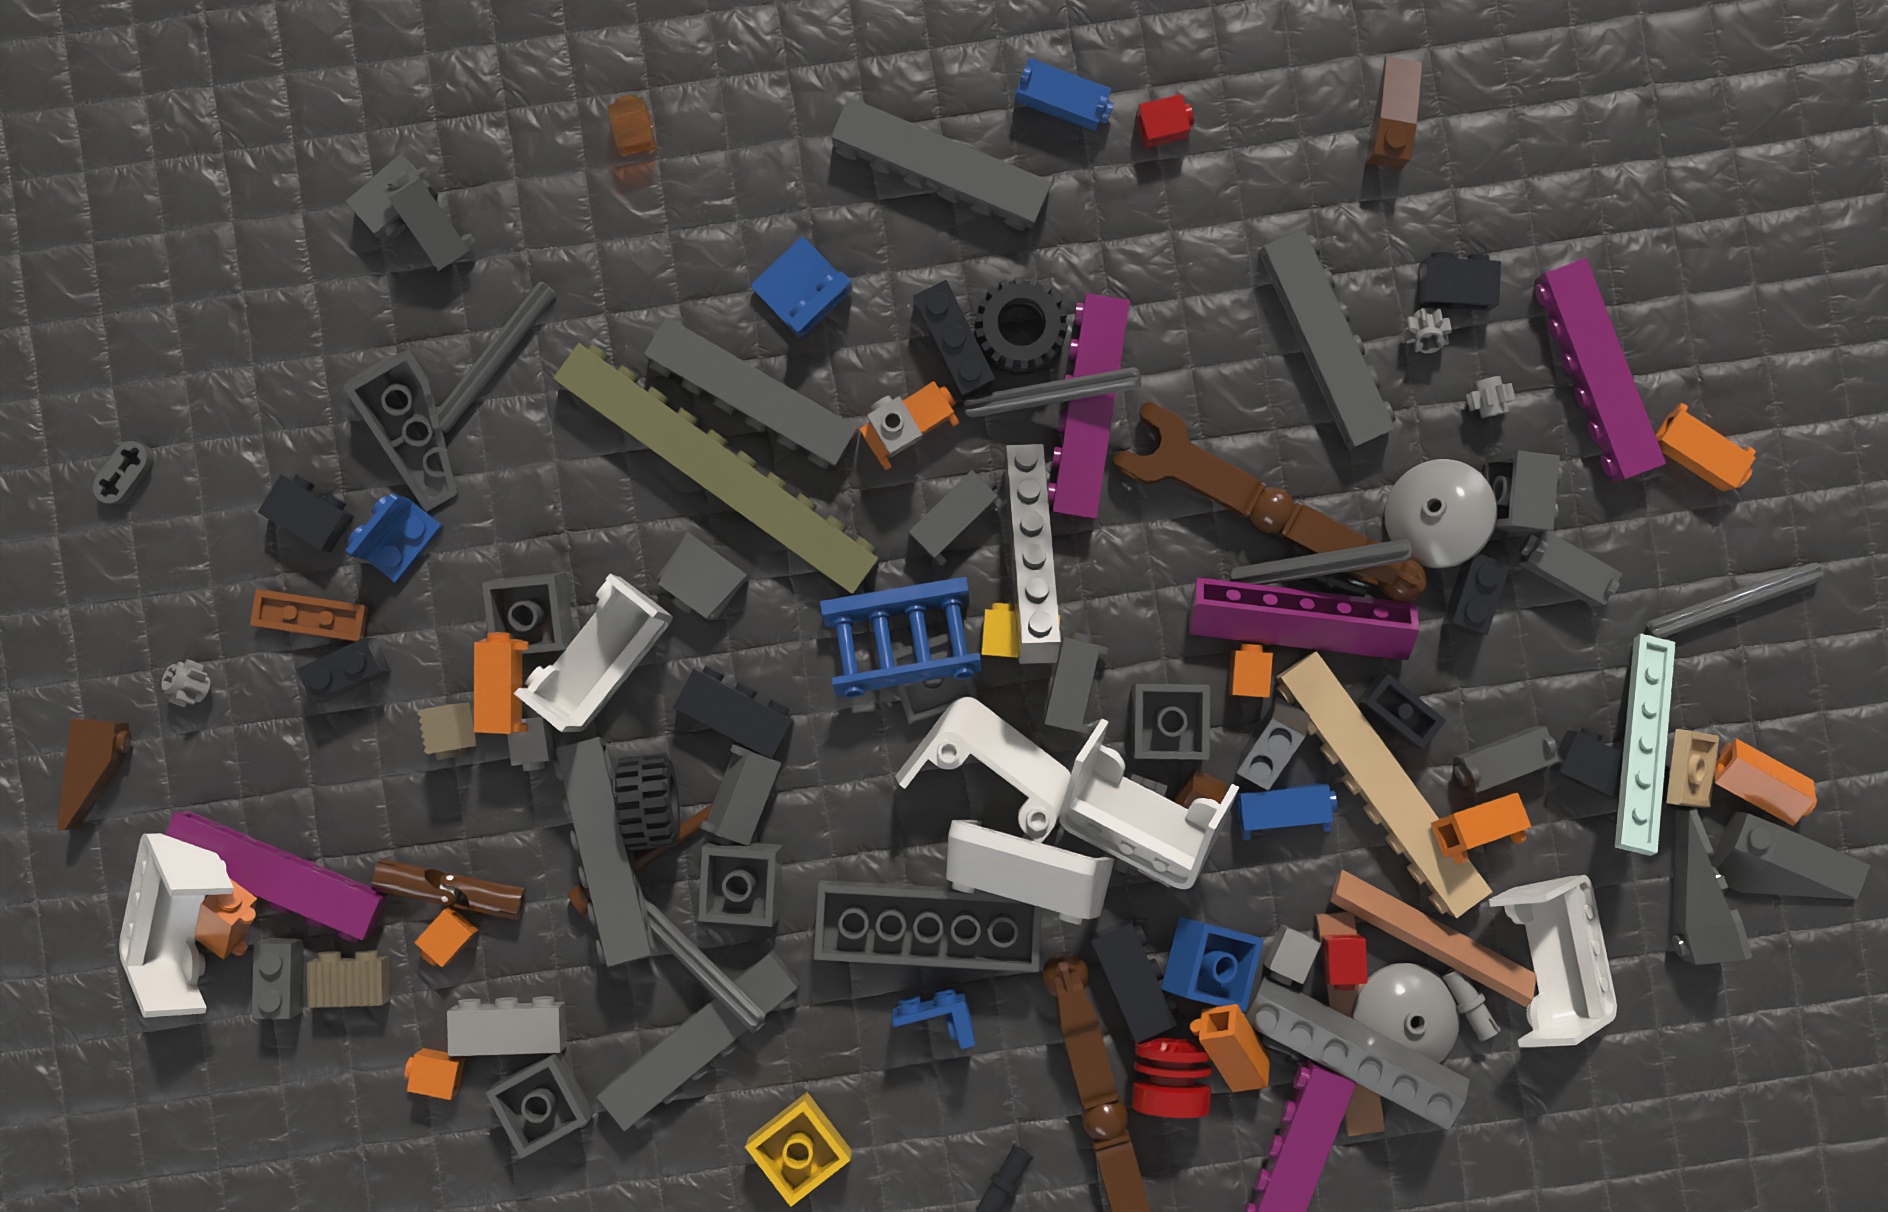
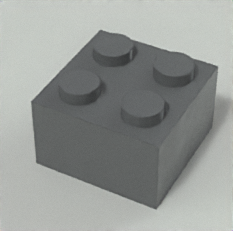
(1524, 490)
(531, 610)
(1170, 721)
(740, 883)
(540, 1103)

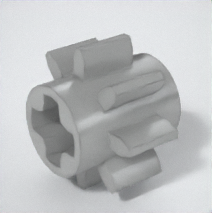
(1428, 330)
(1490, 397)
(185, 683)

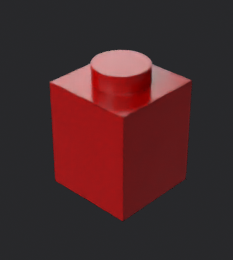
(1164, 120)
(1344, 961)

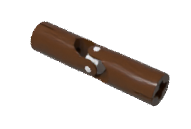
(424, 885)

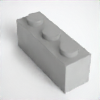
(506, 1027)

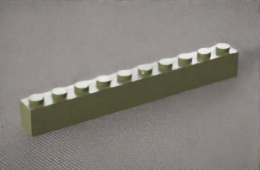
(716, 468)

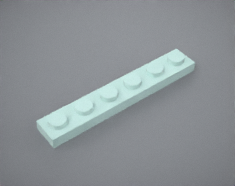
(1645, 745)

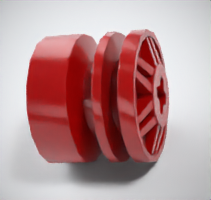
(1172, 1083)

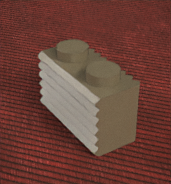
(447, 730)
(348, 981)

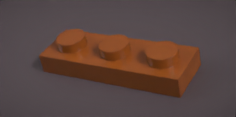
(309, 615)

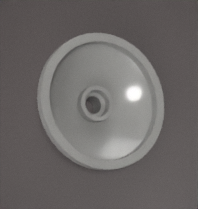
(1460, 525)
(1407, 991)

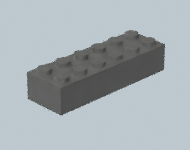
(925, 927)

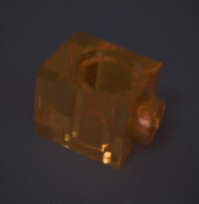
(631, 125)

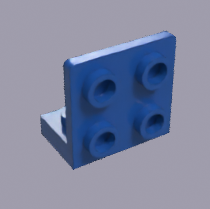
(802, 287)
(394, 536)
(945, 1002)

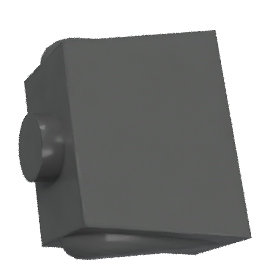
(700, 578)

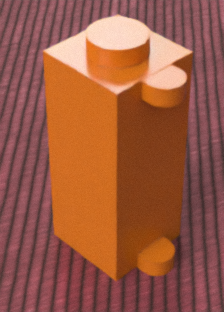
(927, 407)
(1704, 450)
(495, 682)
(1765, 782)
(1480, 826)
(226, 921)
(1233, 1047)

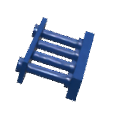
(914, 603)

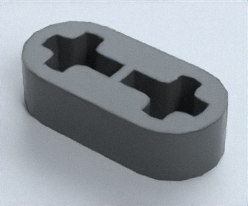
(116, 467)

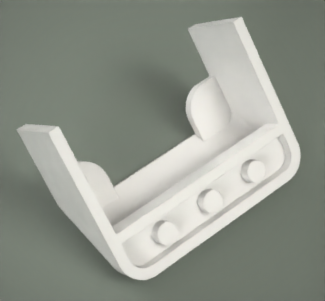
(598, 658)
(975, 729)
(1137, 821)
(1026, 871)
(162, 921)
(1567, 957)

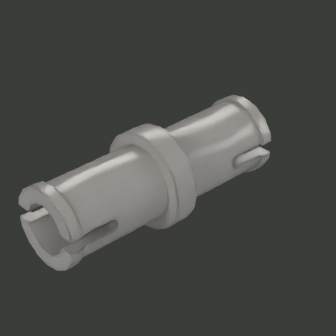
(1471, 1004)

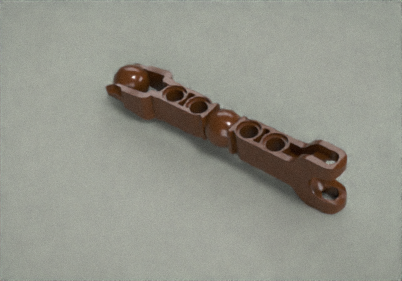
(1268, 507)
(1103, 1113)

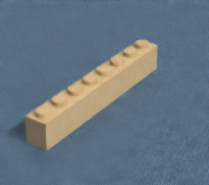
(1381, 783)

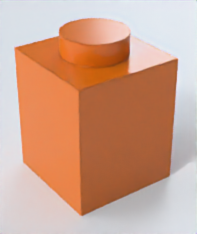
(1250, 671)
(446, 937)
(434, 1073)

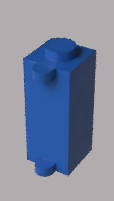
(1064, 95)
(1285, 807)

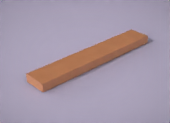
(1434, 938)
(1364, 1109)

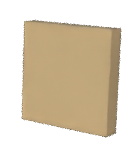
(1692, 769)

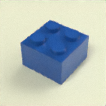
(1212, 963)

